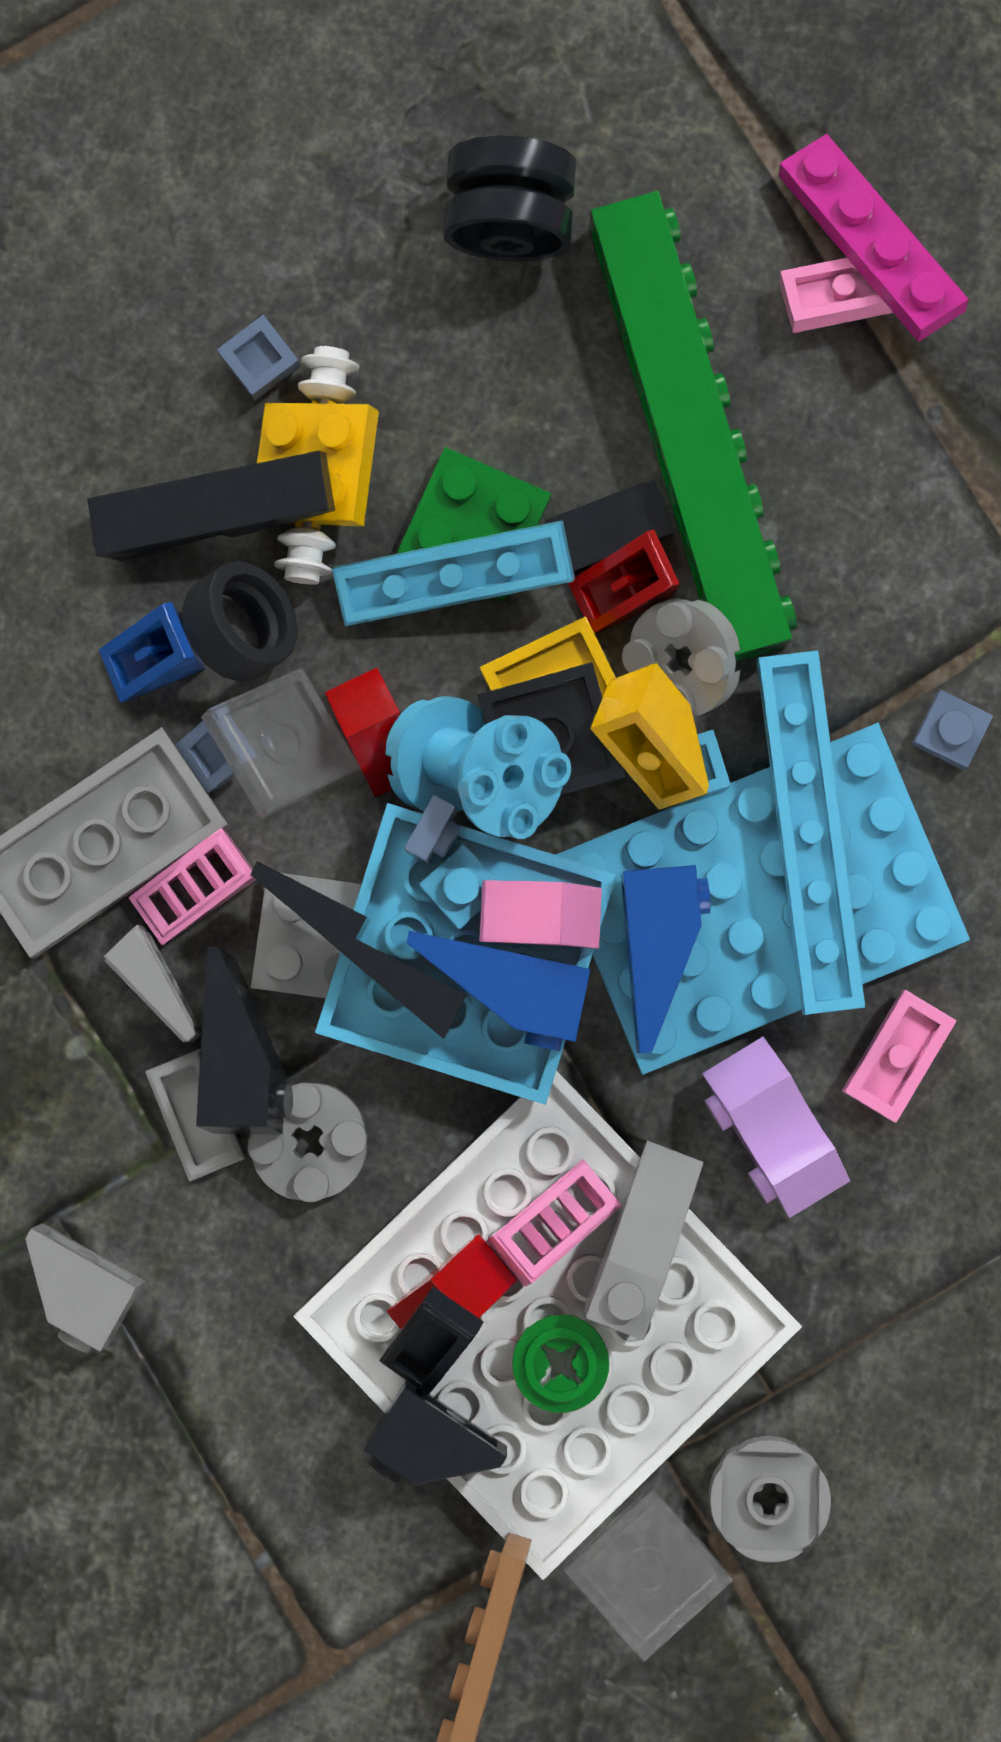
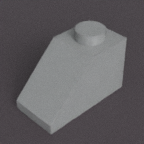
(80, 1289)

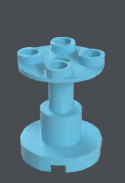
(496, 772)

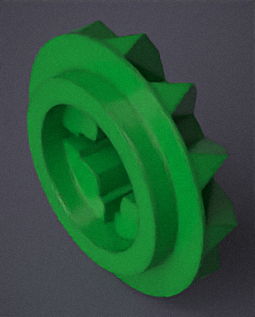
(560, 1392)

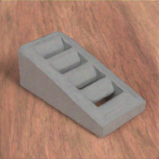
(148, 975)

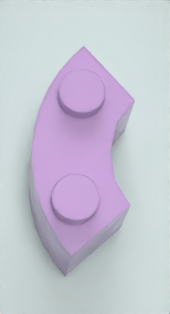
(775, 1127)

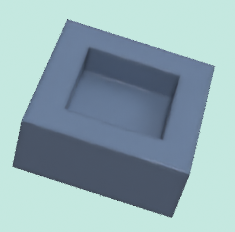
(258, 357)
(952, 730)
(205, 758)
(434, 831)

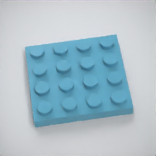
(479, 1042)

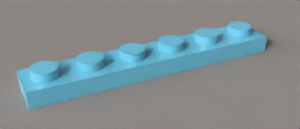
(810, 833)

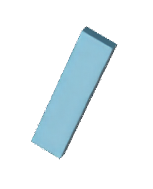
(453, 573)

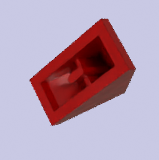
(625, 583)
(366, 717)
(470, 1277)

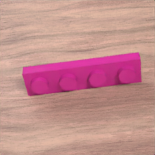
(873, 237)

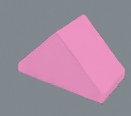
(540, 913)

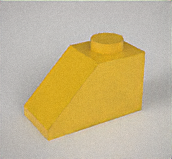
(652, 736)

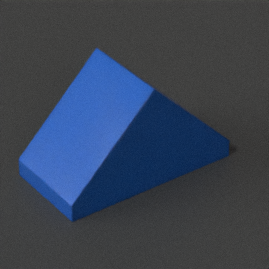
(150, 654)

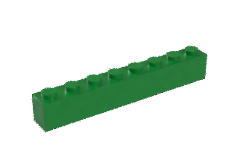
(688, 420)

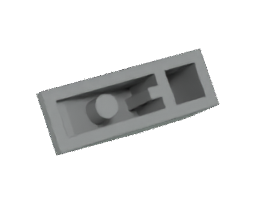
(643, 1241)

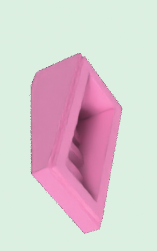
(233, 859)
(513, 1256)

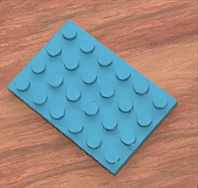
(744, 953)

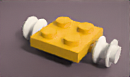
(345, 436)

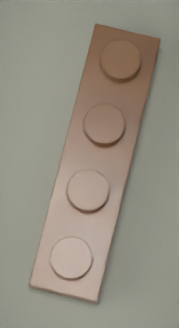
(487, 1634)

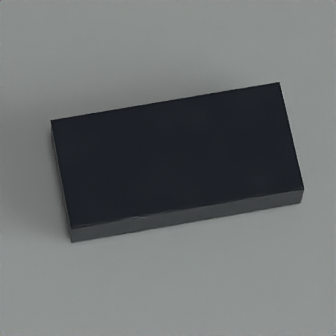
(613, 522)
(431, 1341)

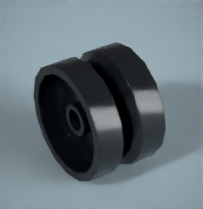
(509, 198)

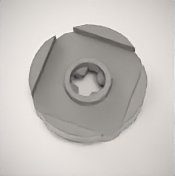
(706, 634)
(343, 1141)
(793, 1523)

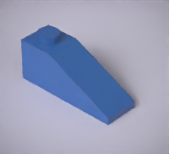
(661, 929)
(520, 989)

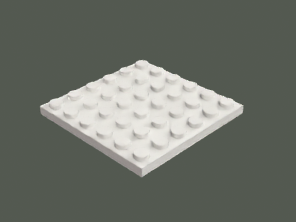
(580, 1465)

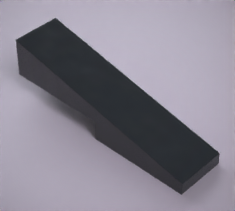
(210, 505)
(343, 927)

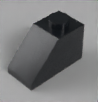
(429, 1441)

